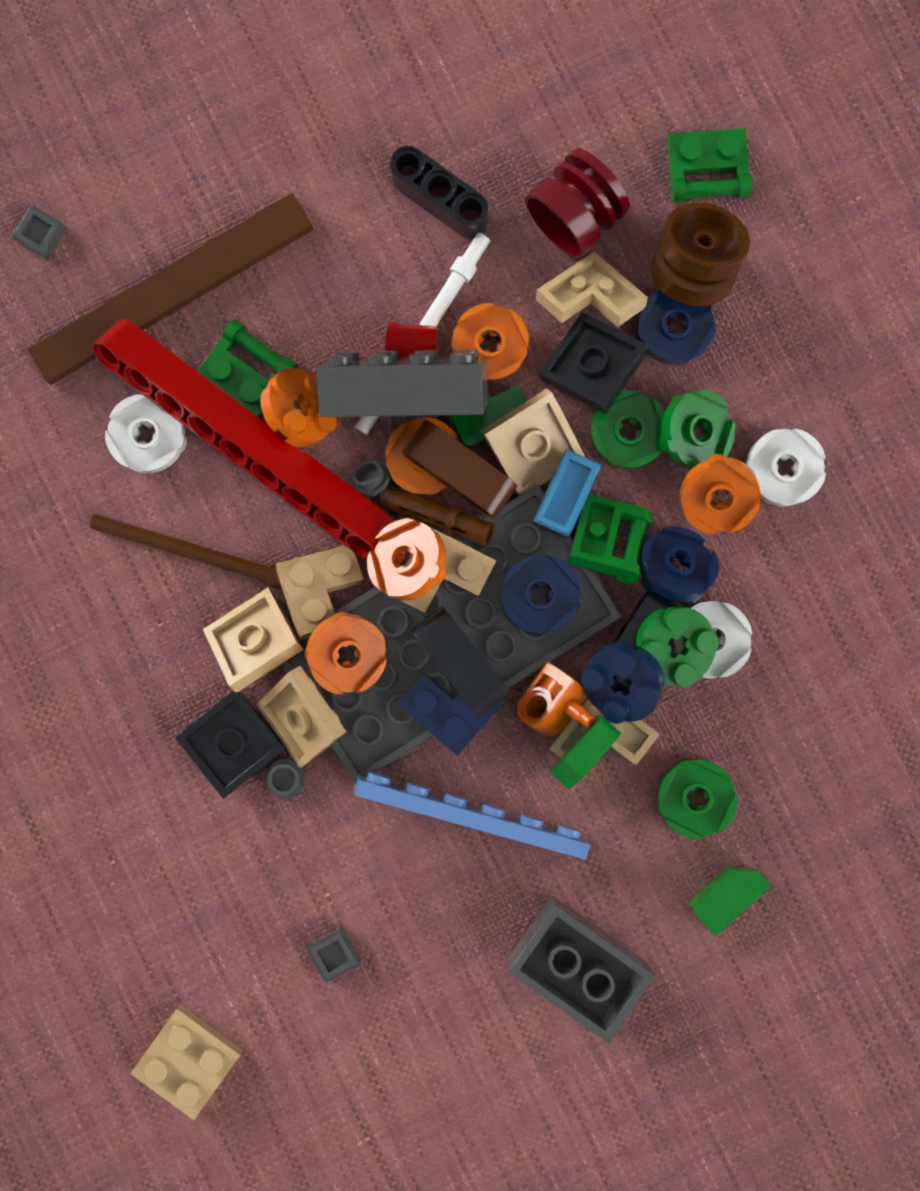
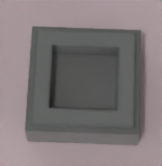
(39, 232)
(333, 954)

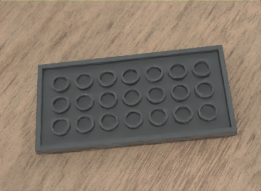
(374, 721)

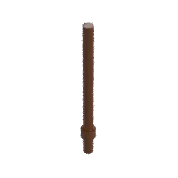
(187, 550)

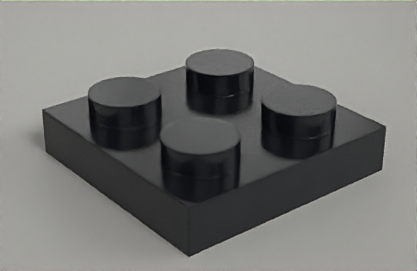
(593, 362)
(230, 743)

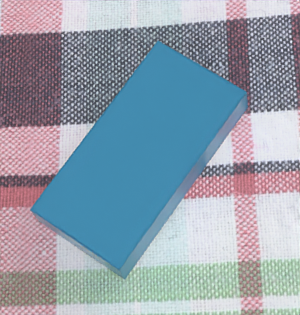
(567, 493)

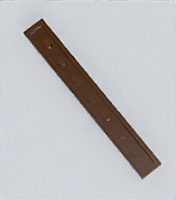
(174, 285)

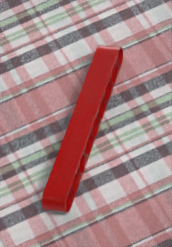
(241, 436)

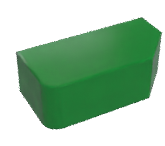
(469, 426)
(585, 752)
(727, 896)

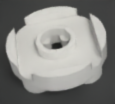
(141, 456)
(807, 466)
(734, 637)

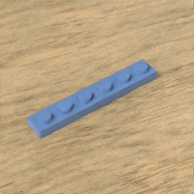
(455, 810)

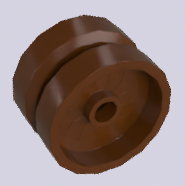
(699, 254)

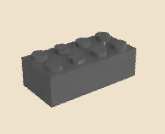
(403, 386)

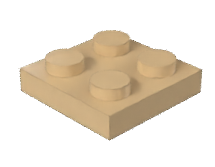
(531, 441)
(252, 640)
(300, 717)
(186, 1062)

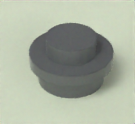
(370, 478)
(285, 778)

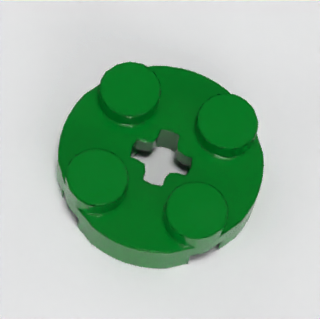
(678, 423)
(619, 450)
(698, 643)
(703, 819)

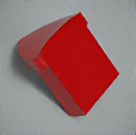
(410, 338)

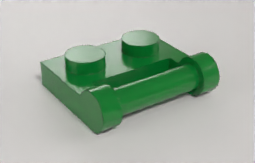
(708, 154)
(234, 375)
(597, 536)

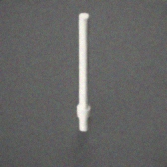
(462, 271)

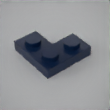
(442, 715)

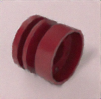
(577, 203)

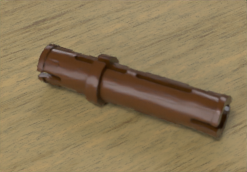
(450, 520)

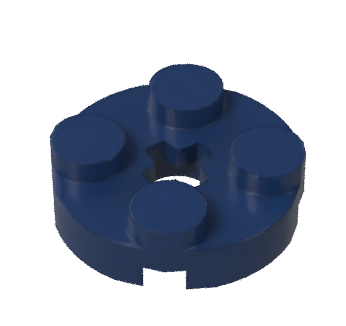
(676, 347)
(672, 583)
(563, 594)
(611, 699)

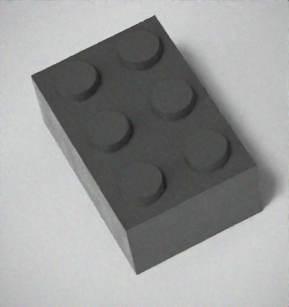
(580, 969)

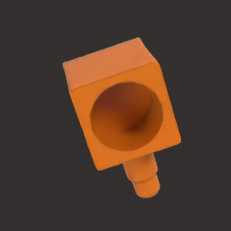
(561, 697)

